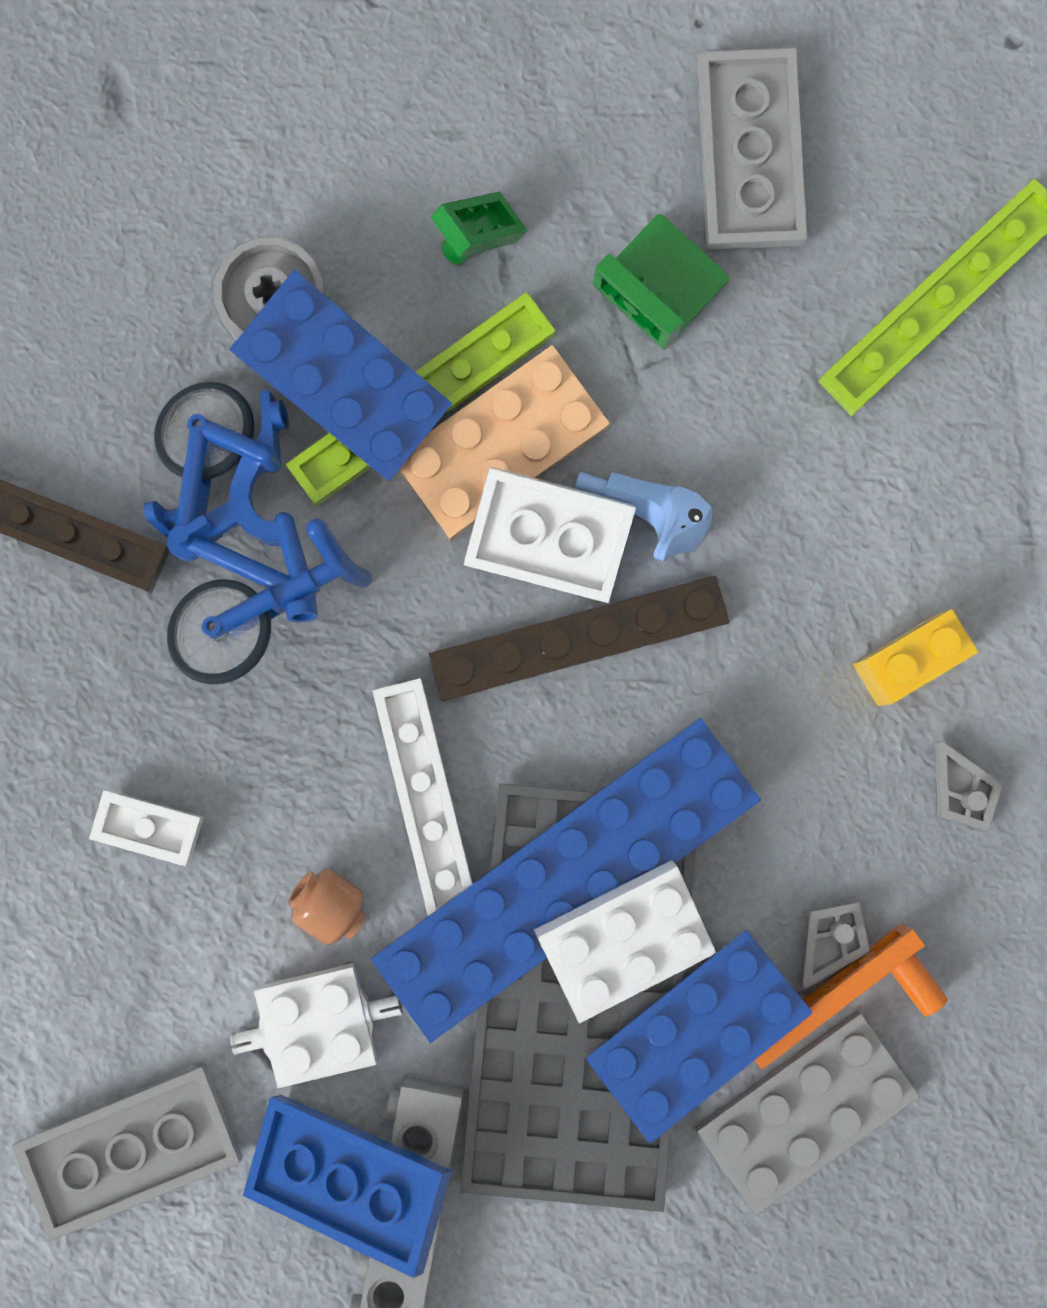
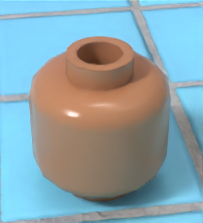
(327, 906)

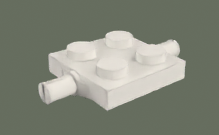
(316, 1025)

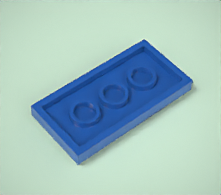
(340, 375)
(698, 1036)
(347, 1185)

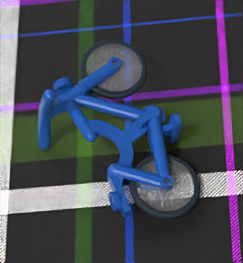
(225, 624)

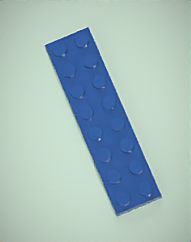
(624, 830)

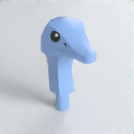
(675, 512)

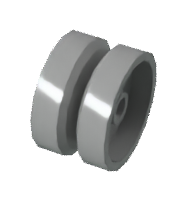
(254, 274)

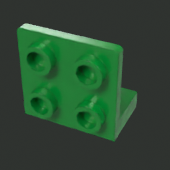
(660, 280)

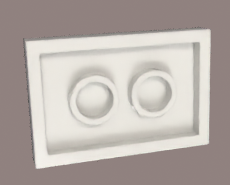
(549, 534)
(625, 941)

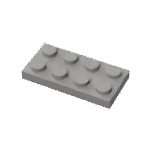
(751, 148)
(806, 1112)
(127, 1152)

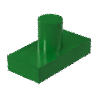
(476, 226)

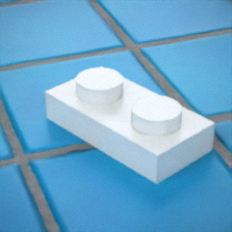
(146, 827)

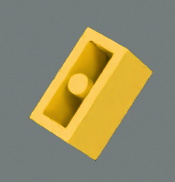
(915, 658)

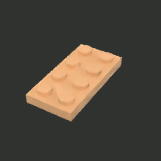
(516, 426)

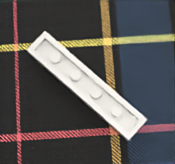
(423, 792)

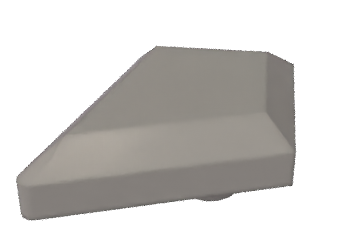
(964, 789)
(833, 941)

